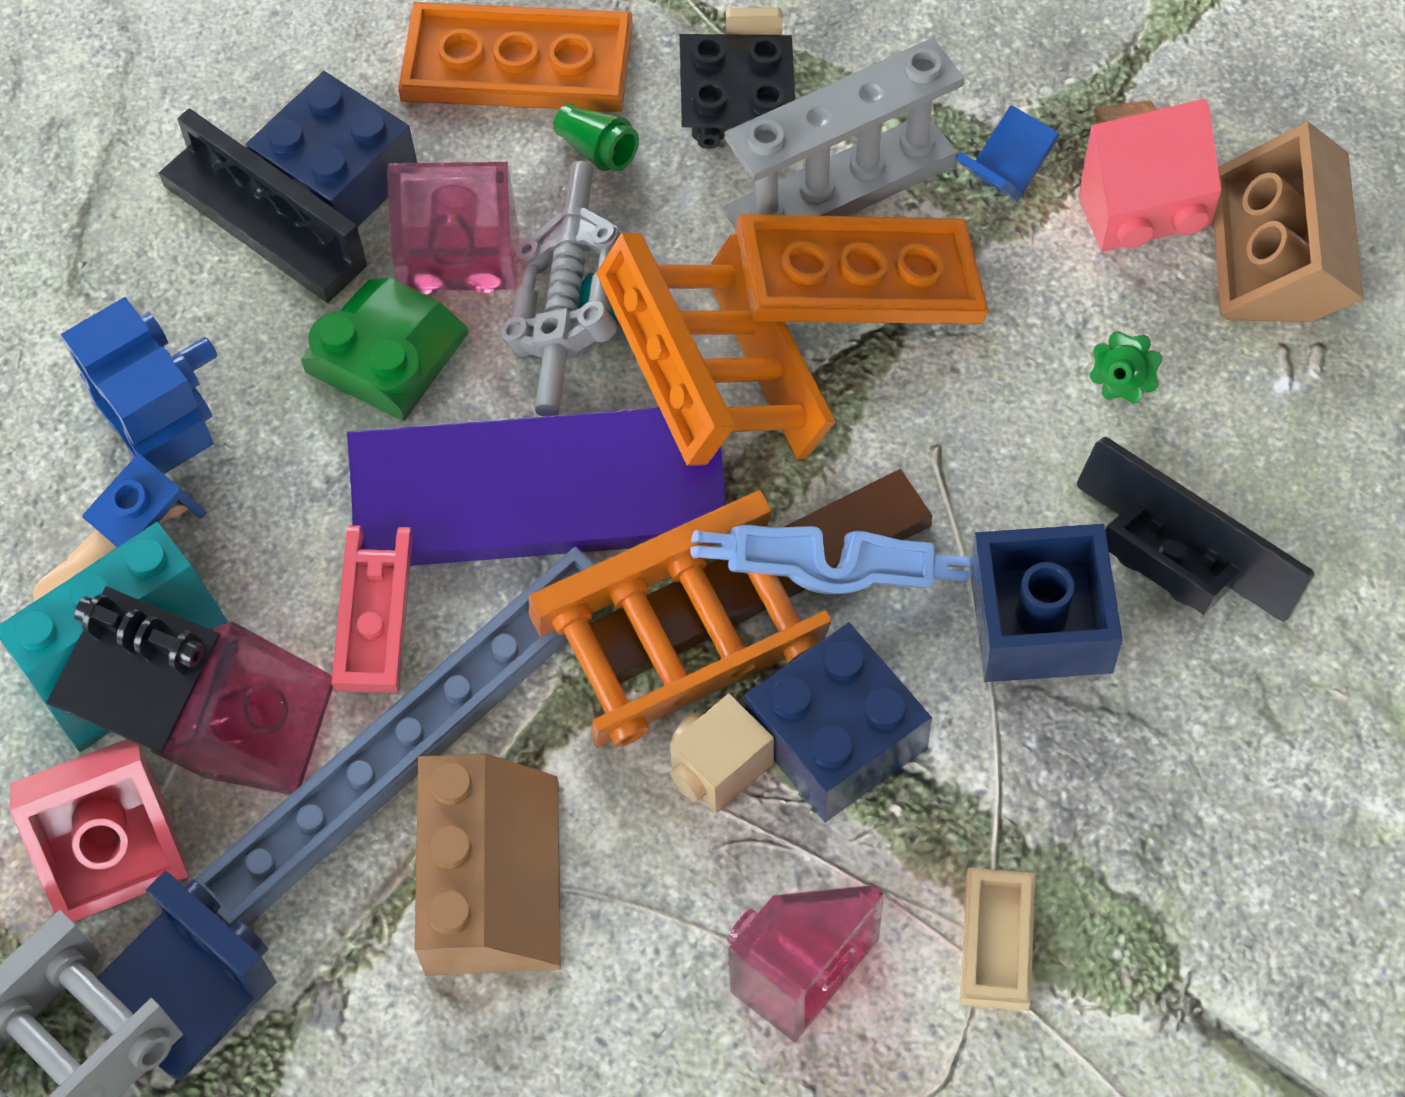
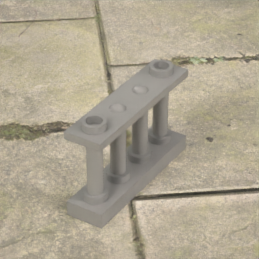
(849, 107)
(58, 960)

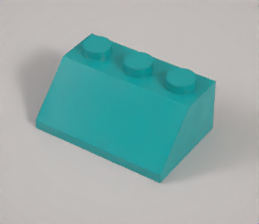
(47, 631)

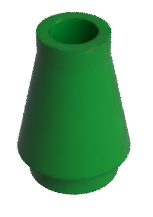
(600, 137)

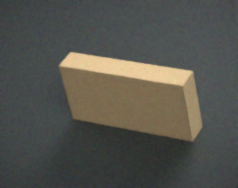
(997, 939)

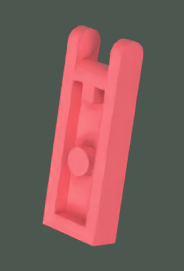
(372, 615)

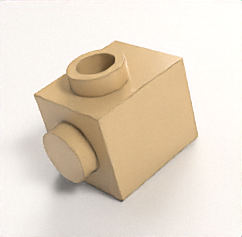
(719, 753)

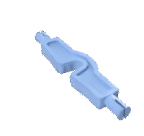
(801, 557)

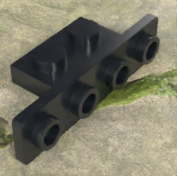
(1185, 539)

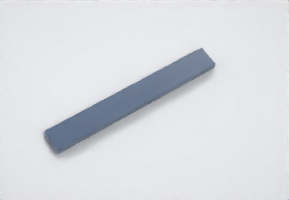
(384, 757)

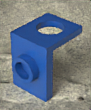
(1012, 153)
(136, 502)

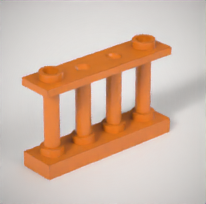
(683, 378)
(626, 582)

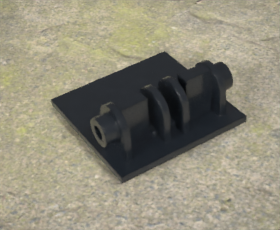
(732, 81)
(132, 667)

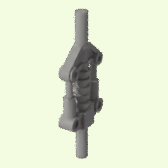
(563, 327)

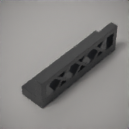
(264, 209)

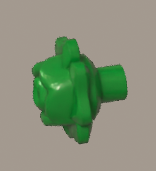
(1126, 367)

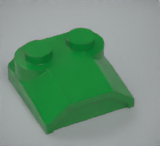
(384, 345)

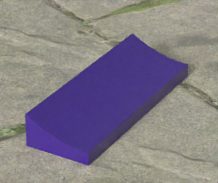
(526, 485)

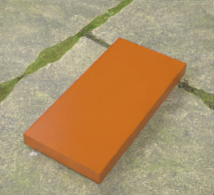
(516, 56)
(859, 269)

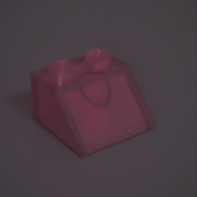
(453, 226)
(251, 715)
(801, 952)

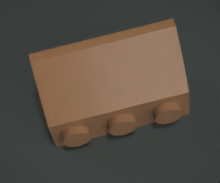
(1287, 231)
(486, 866)

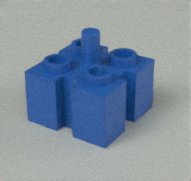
(141, 386)

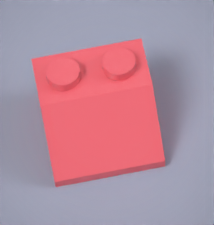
(1151, 176)
(96, 829)

